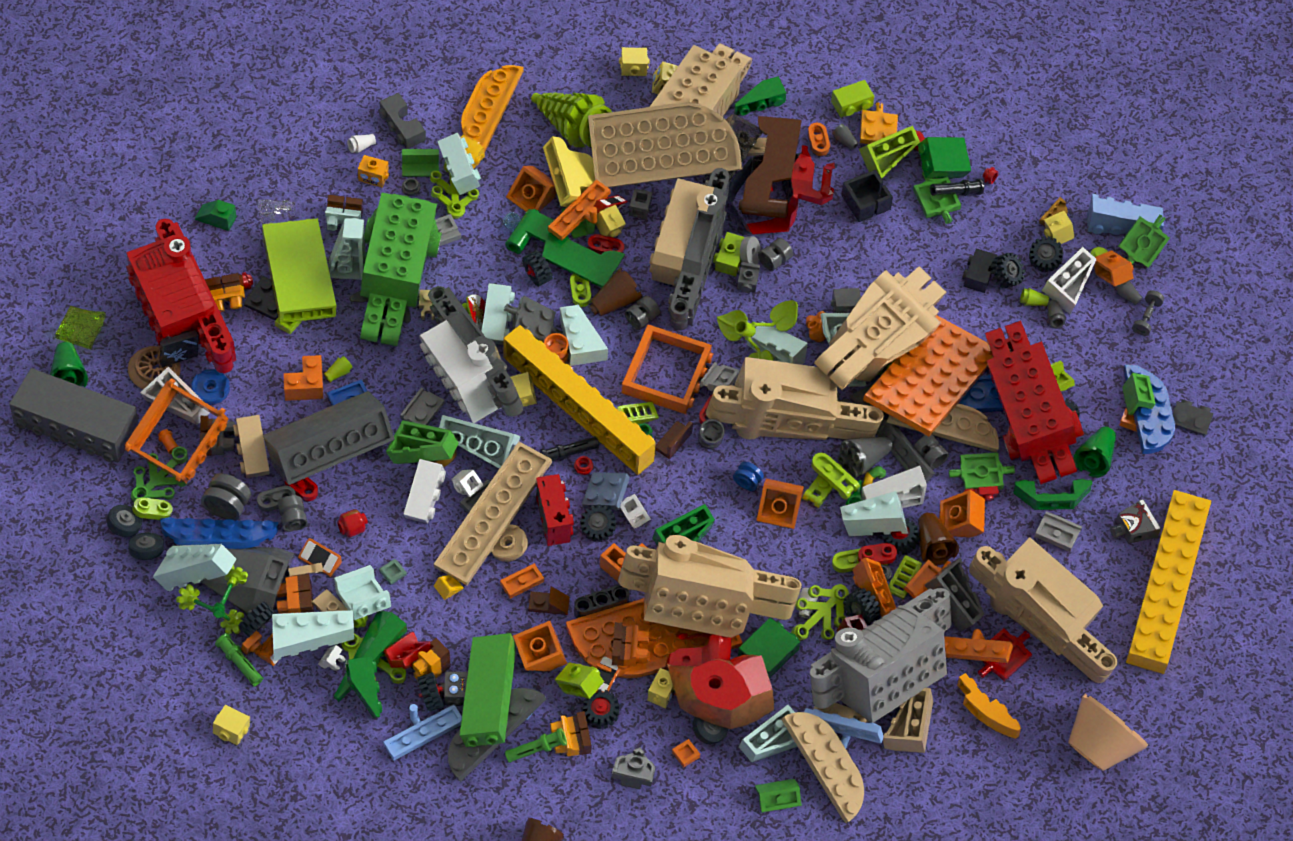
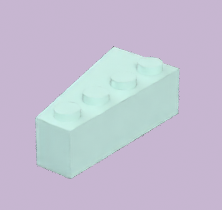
(348, 253)
(485, 442)
(193, 564)
(309, 631)

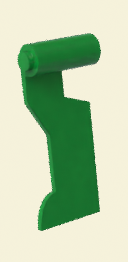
(564, 252)

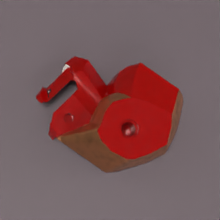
(720, 688)

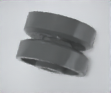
(226, 496)

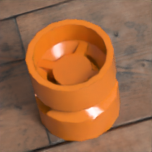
(559, 344)

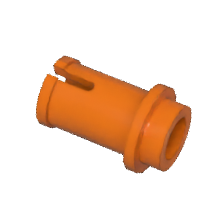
(166, 438)

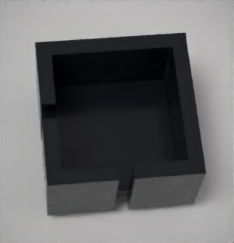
(863, 195)

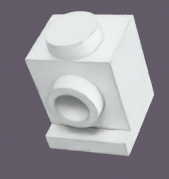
(463, 483)
(634, 511)

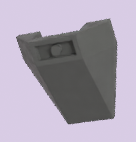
(265, 574)

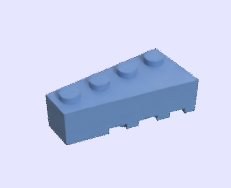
(1117, 217)

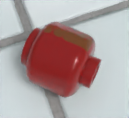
(352, 523)

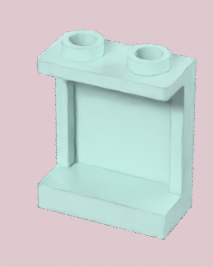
(362, 592)

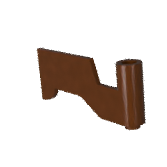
(776, 167)

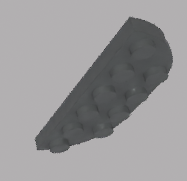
(465, 759)

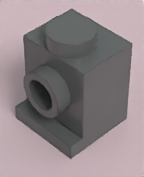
(640, 203)
(748, 277)

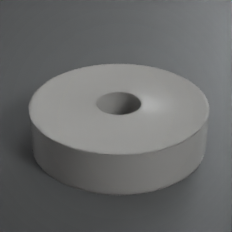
(749, 250)

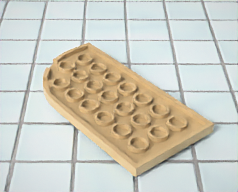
(661, 144)

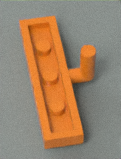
(579, 210)
(977, 648)

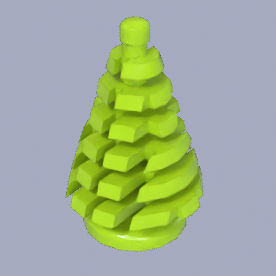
(571, 113)

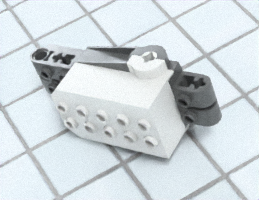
(467, 360)

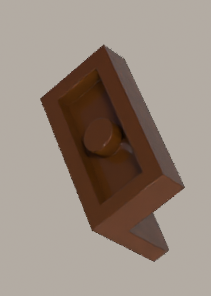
(674, 439)

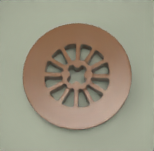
(136, 372)

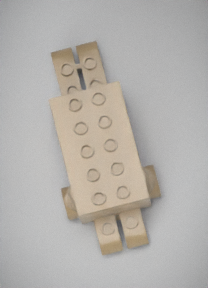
(706, 79)

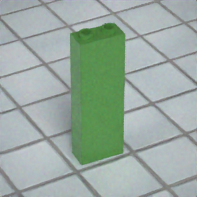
(488, 690)

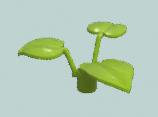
(736, 325)

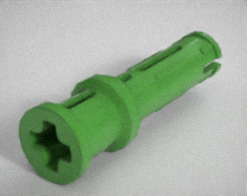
(234, 653)
(545, 743)

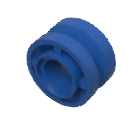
(748, 476)

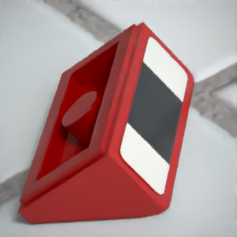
(605, 203)

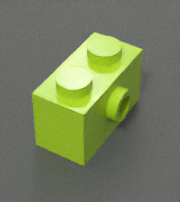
(852, 98)
(728, 258)
(579, 680)

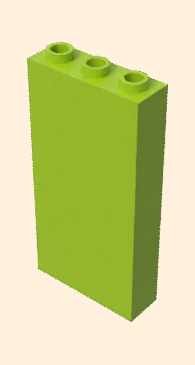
(298, 270)

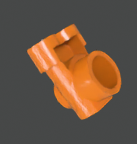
(815, 327)

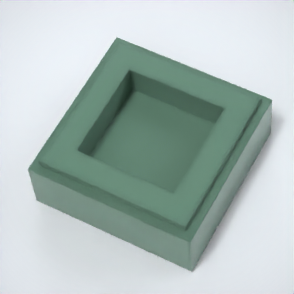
(392, 571)

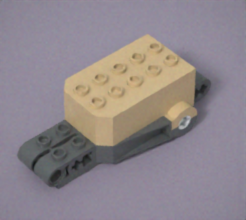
(689, 242)

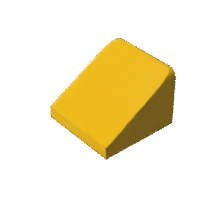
(447, 586)

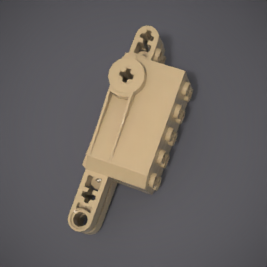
(882, 326)
(789, 403)
(704, 587)
(1046, 603)

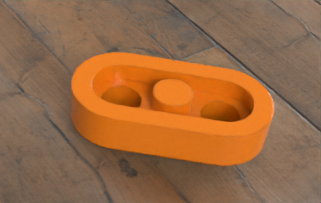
(818, 140)

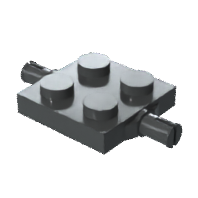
(534, 317)

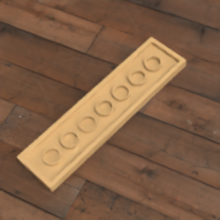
(492, 513)

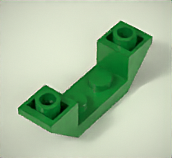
(1026, 492)

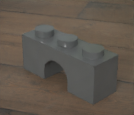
(407, 132)

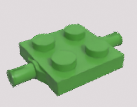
(937, 204)
(1144, 241)
(981, 470)

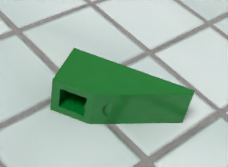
(764, 95)
(362, 680)

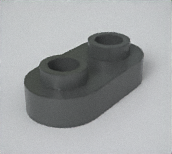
(273, 496)

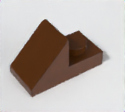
(552, 602)

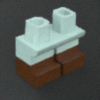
(335, 210)

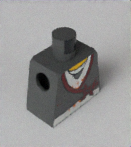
(1136, 523)

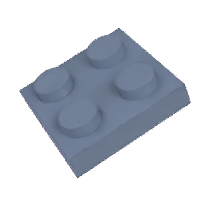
(606, 490)

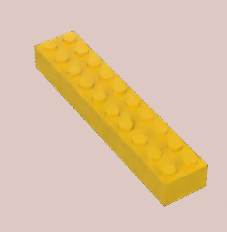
(579, 399)
(1168, 582)

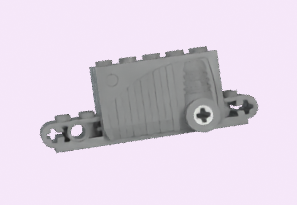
(887, 660)

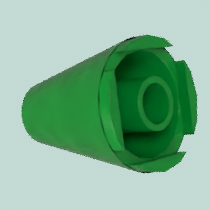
(68, 365)
(1096, 453)

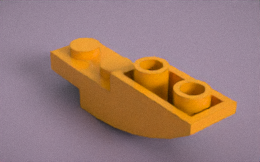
(990, 713)

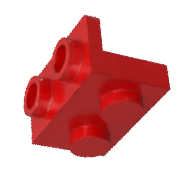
(405, 651)

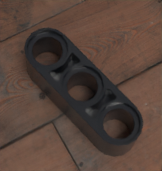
(607, 596)

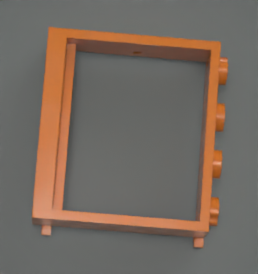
(152, 417)

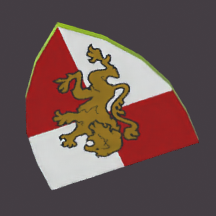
(476, 308)

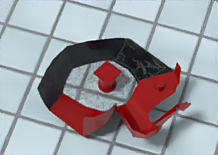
(796, 188)

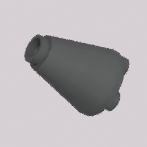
(863, 453)

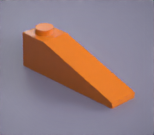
(870, 575)

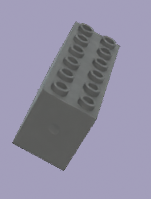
(73, 415)
(328, 437)

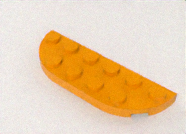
(489, 103)

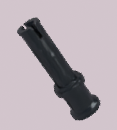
(964, 187)
(560, 452)

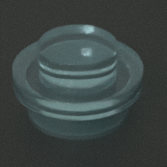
(511, 220)

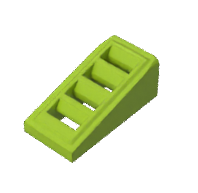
(628, 409)
(908, 566)

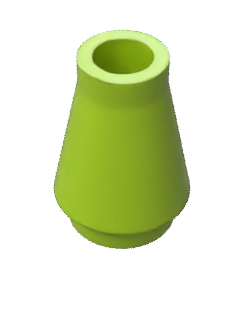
(1033, 298)
(338, 369)

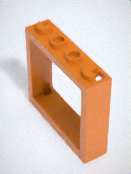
(660, 398)

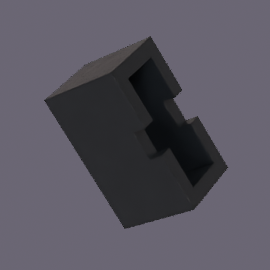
(979, 270)

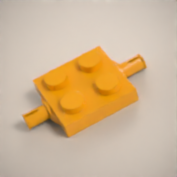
(877, 124)

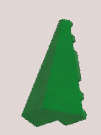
(382, 633)

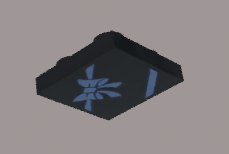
(178, 348)

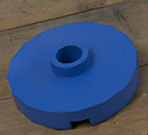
(210, 378)

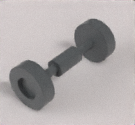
(1141, 326)

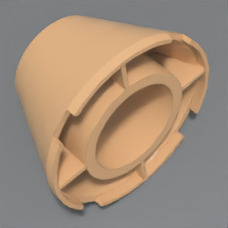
(1103, 735)

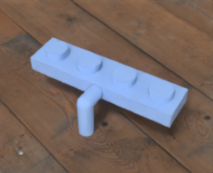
(850, 727)
(422, 731)

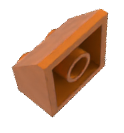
(532, 189)
(780, 503)
(963, 514)
(540, 648)

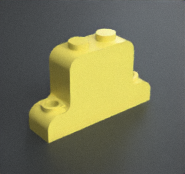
(570, 170)

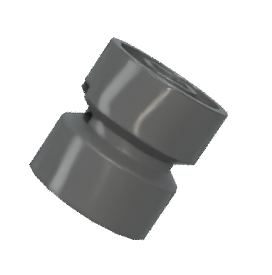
(775, 254)
(642, 312)
(711, 433)
(931, 452)
(292, 513)

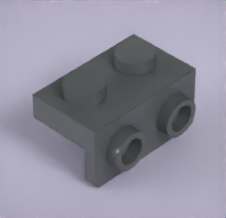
(1192, 417)

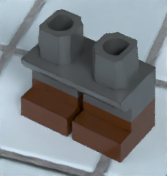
(222, 443)

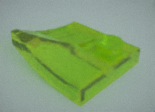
(80, 326)

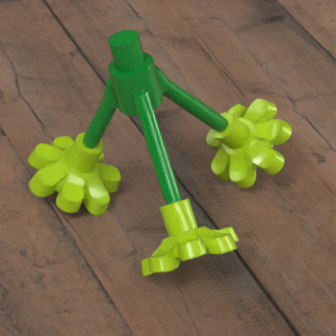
(231, 621)

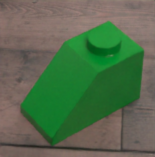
(217, 214)

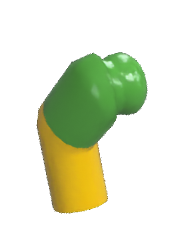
(875, 472)

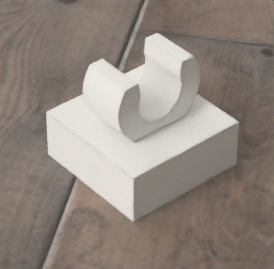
(330, 657)

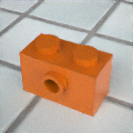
(1113, 268)

